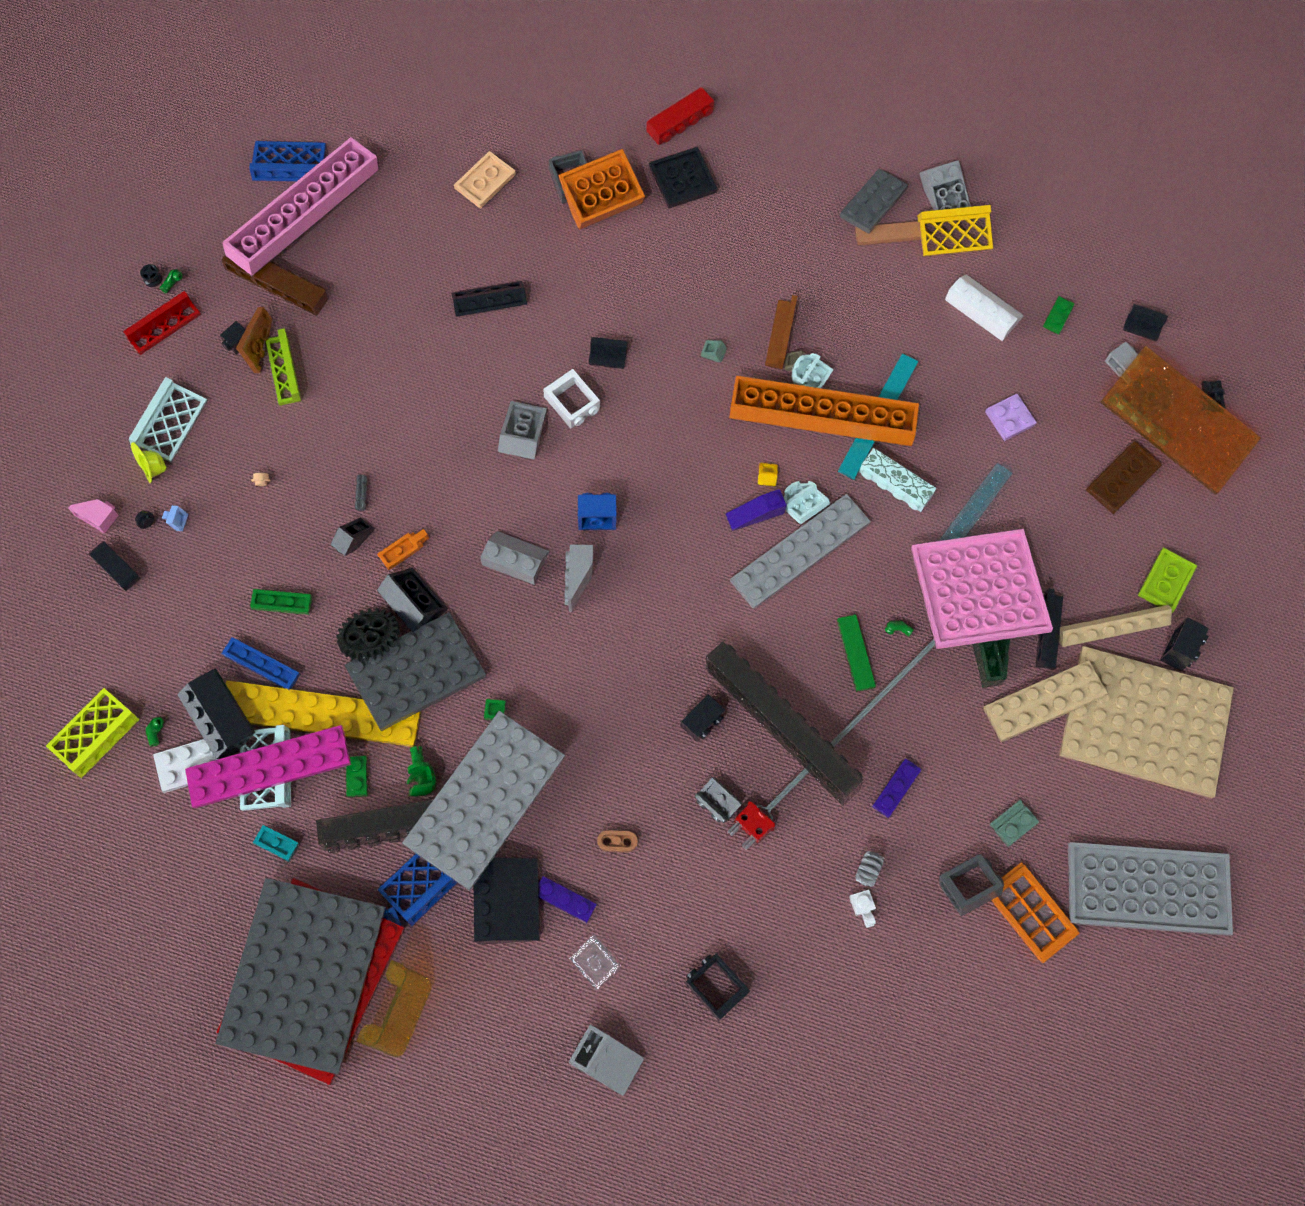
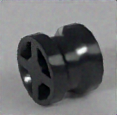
(147, 272)

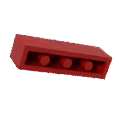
(680, 116)

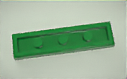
(856, 653)

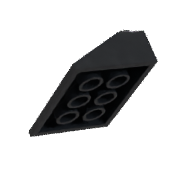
(507, 902)

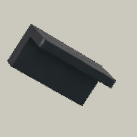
(1144, 322)
(607, 352)

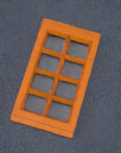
(1034, 913)

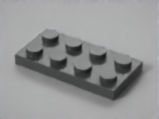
(873, 201)

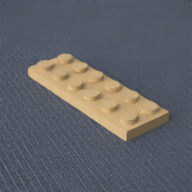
(1045, 701)

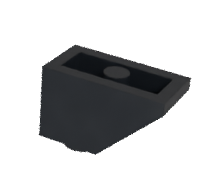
(351, 536)

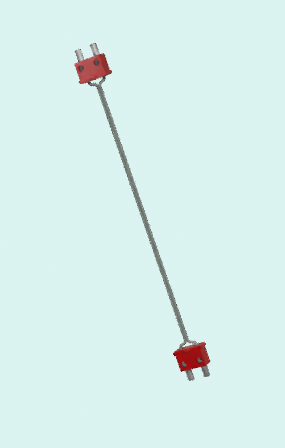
(757, 819)

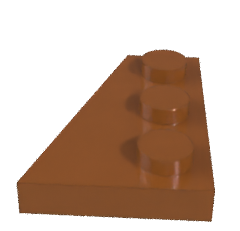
(253, 339)

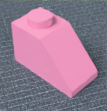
(95, 513)

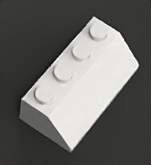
(983, 307)

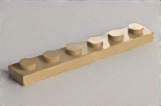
(1115, 625)

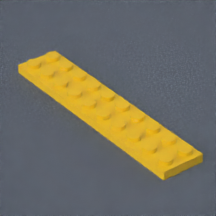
(318, 712)

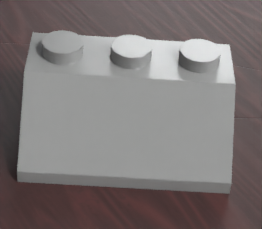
(514, 557)

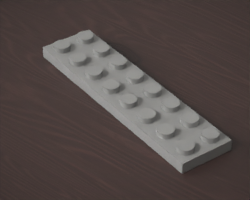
(800, 551)

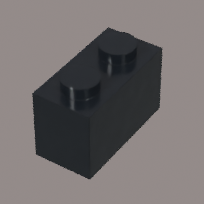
(703, 718)

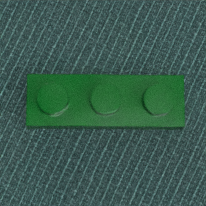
(281, 601)

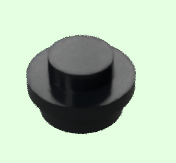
(144, 519)

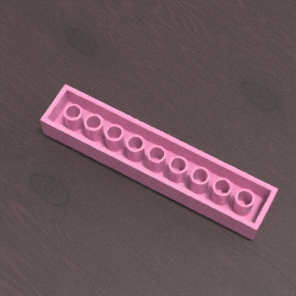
(300, 206)

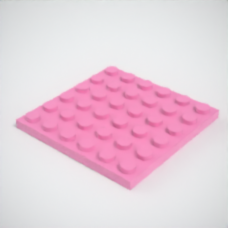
(981, 589)

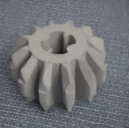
(869, 868)

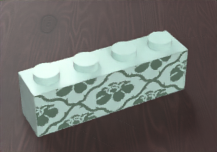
(897, 480)

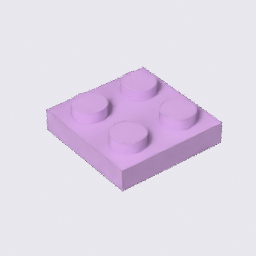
(1010, 417)

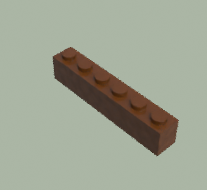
(283, 284)

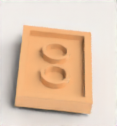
(484, 179)

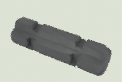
(361, 491)

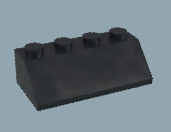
(216, 714)

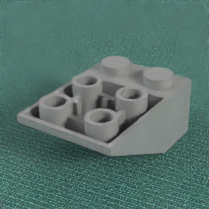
(945, 187)
(577, 572)
(606, 1060)

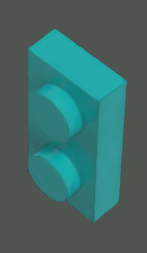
(276, 843)

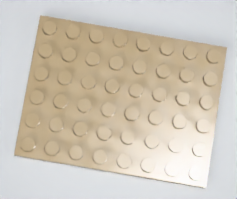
(1151, 724)

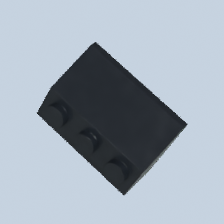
(411, 598)

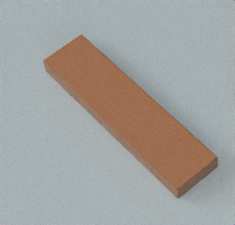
(889, 233)

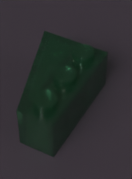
(992, 661)

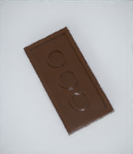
(1123, 477)

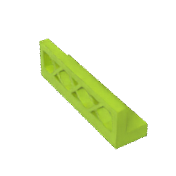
(288, 365)

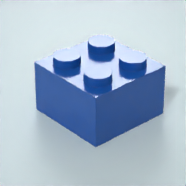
(597, 511)

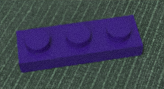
(896, 788)
(565, 900)

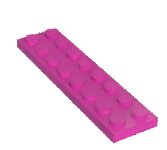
(267, 766)

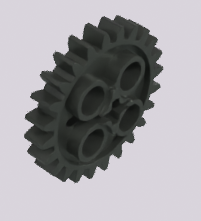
(368, 634)

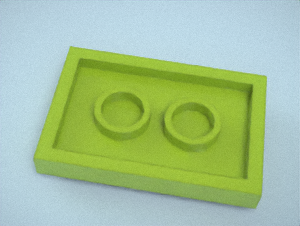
(1167, 579)

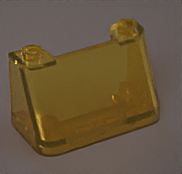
(402, 1014)

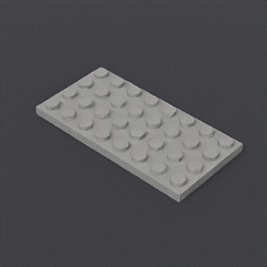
(483, 800)
(1149, 889)

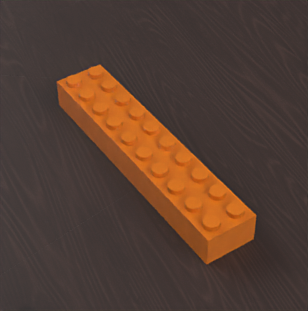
(824, 410)

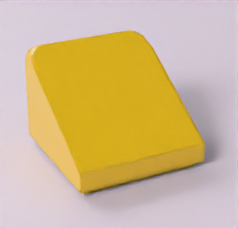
(767, 474)

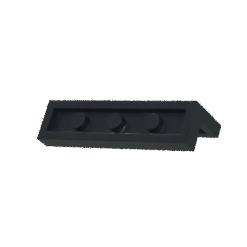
(489, 298)
(1048, 642)

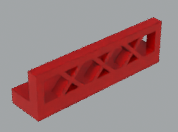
(144, 328)

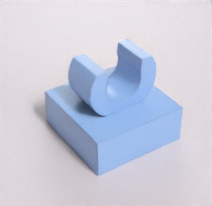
(175, 518)

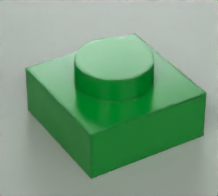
(492, 707)

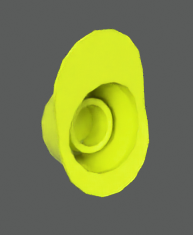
(149, 461)

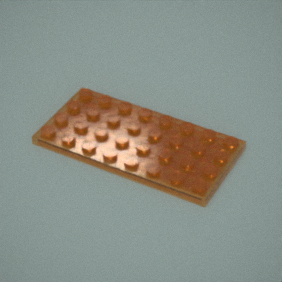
(1180, 420)

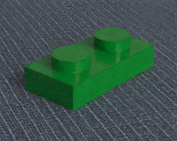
(1058, 315)
(357, 777)

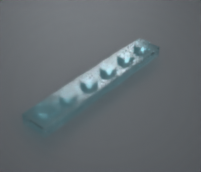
(978, 503)

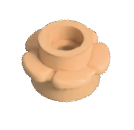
(260, 479)

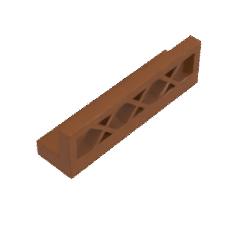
(780, 333)

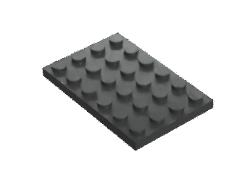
(416, 672)

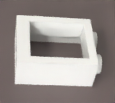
(561, 385)

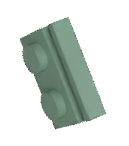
(1014, 823)

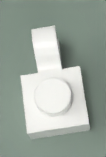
(863, 905)

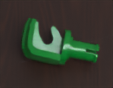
(420, 772)

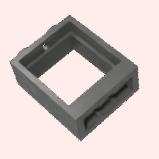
(559, 163)
(965, 906)

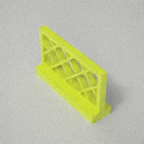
(102, 741)

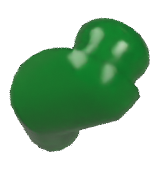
(173, 276)

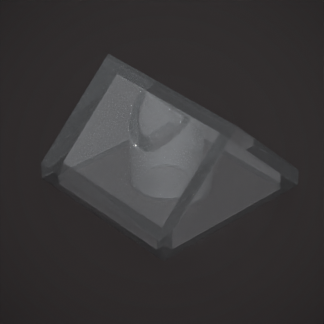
(595, 962)

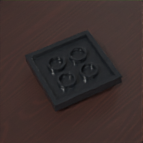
(683, 177)

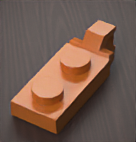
(402, 549)

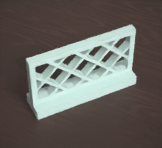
(153, 411)
(281, 791)

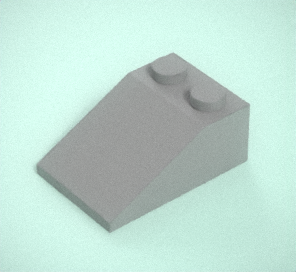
(522, 430)

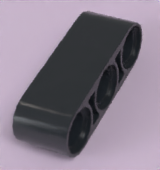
(114, 565)

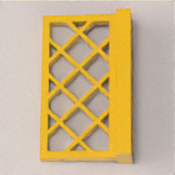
(959, 215)

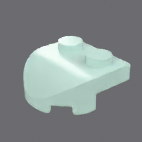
(810, 371)
(804, 500)

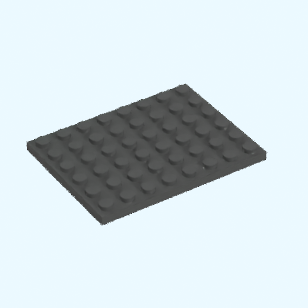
(301, 976)

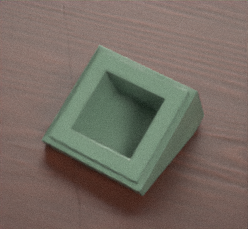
(714, 350)

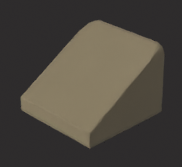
(791, 358)

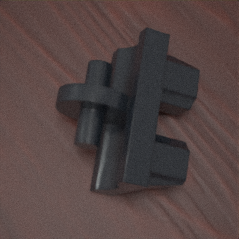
(1215, 391)

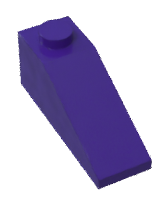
(757, 510)

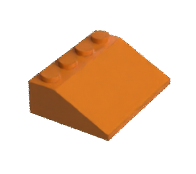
(601, 189)

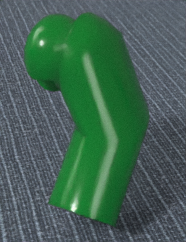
(898, 625)
(153, 729)

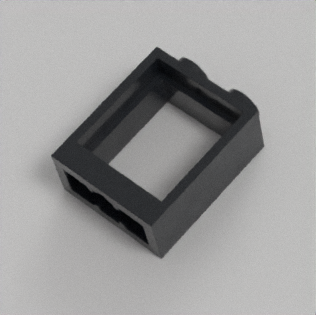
(735, 999)

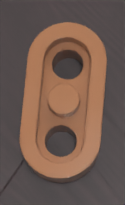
(617, 839)

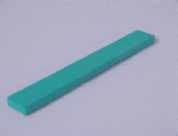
(892, 390)

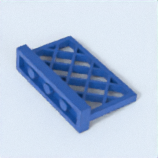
(284, 171)
(426, 900)

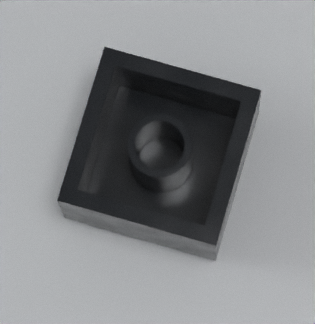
(1185, 644)

